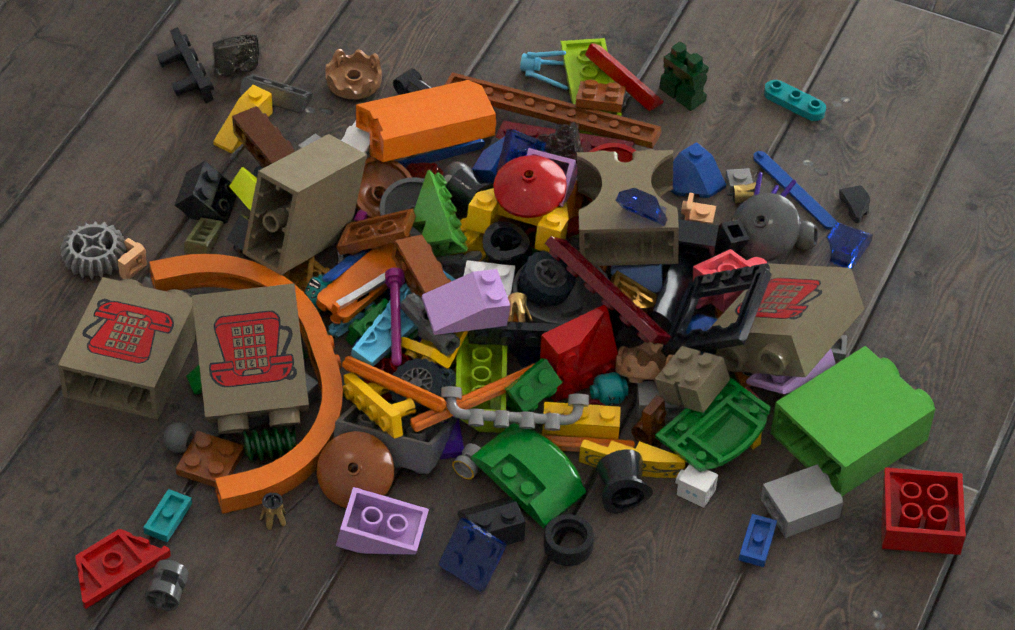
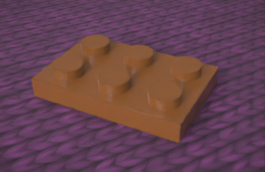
(376, 232)

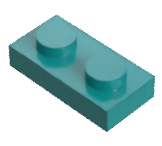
(167, 515)

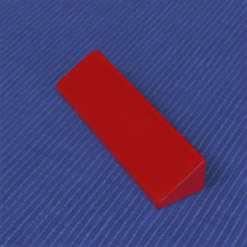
(623, 76)

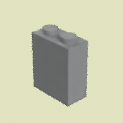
(802, 500)

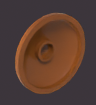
(376, 179)
(374, 466)

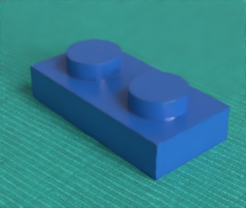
(757, 540)

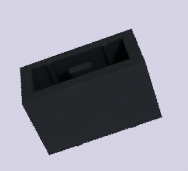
(206, 194)

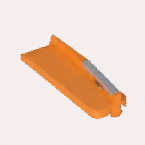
(361, 278)

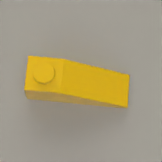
(252, 97)

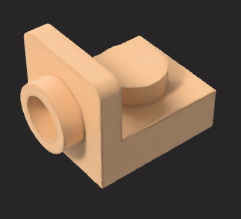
(698, 212)
(133, 260)

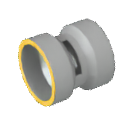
(464, 465)

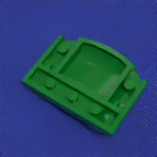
(720, 432)
(531, 472)

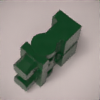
(684, 76)

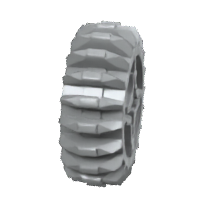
(93, 244)

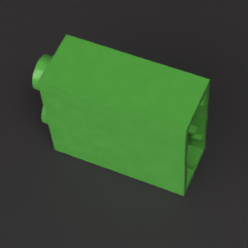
(853, 419)

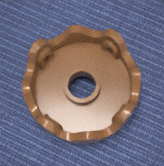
(358, 64)
(641, 366)

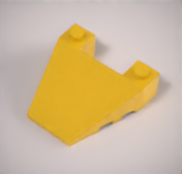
(485, 210)

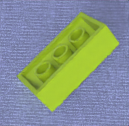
(480, 366)

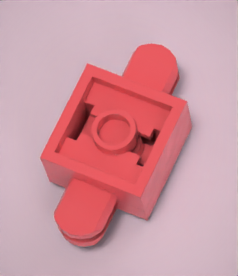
(725, 261)

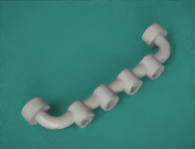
(502, 417)

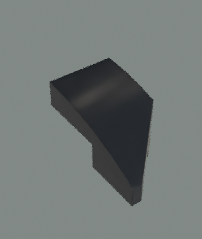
(857, 201)

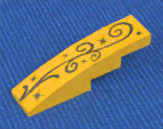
(656, 461)

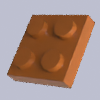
(600, 96)
(209, 458)

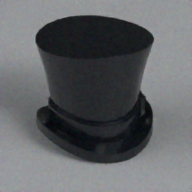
(464, 186)
(505, 244)
(623, 481)

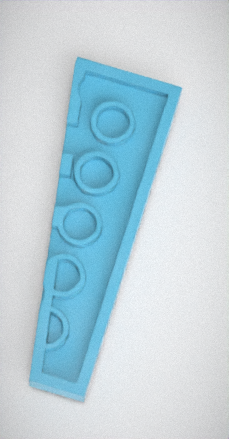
(377, 339)

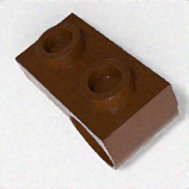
(651, 422)

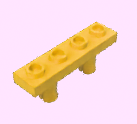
(368, 399)

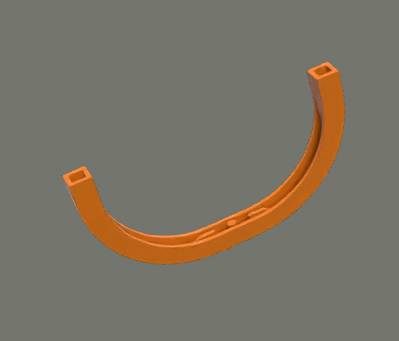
(286, 473)

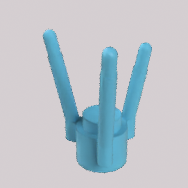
(531, 62)

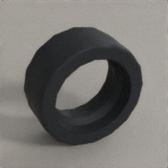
(573, 524)

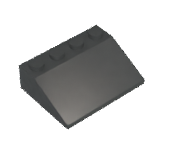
(413, 450)

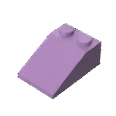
(468, 303)
(787, 384)
(381, 524)

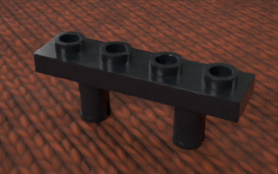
(189, 57)

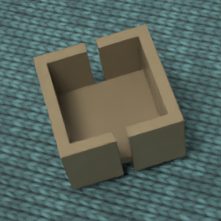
(692, 378)

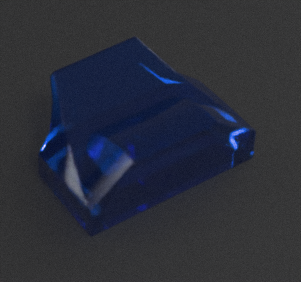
(642, 204)
(847, 244)

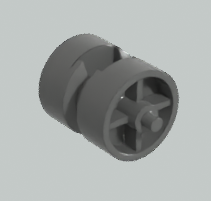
(166, 585)

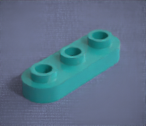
(795, 100)

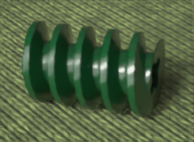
(269, 443)

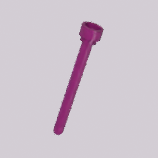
(394, 280)

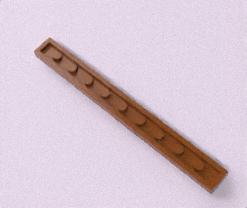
(566, 113)

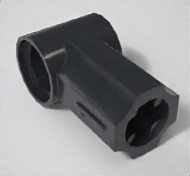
(409, 82)

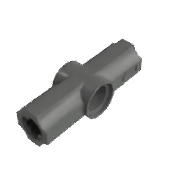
(415, 310)

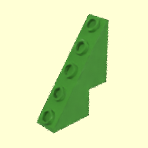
(437, 217)

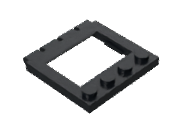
(752, 278)

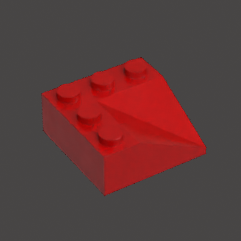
(580, 351)
(923, 511)

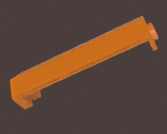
(426, 120)

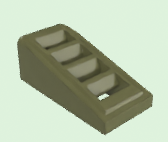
(202, 240)

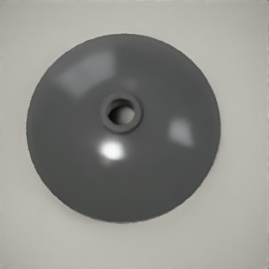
(401, 196)
(778, 230)

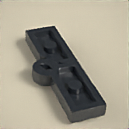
(514, 335)

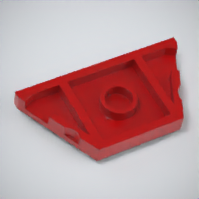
(115, 563)

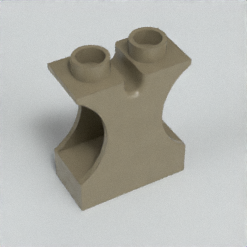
(614, 234)

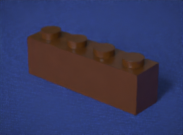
(260, 136)

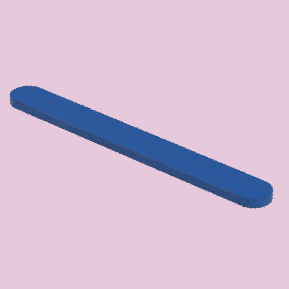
(445, 153)
(796, 192)
(344, 265)

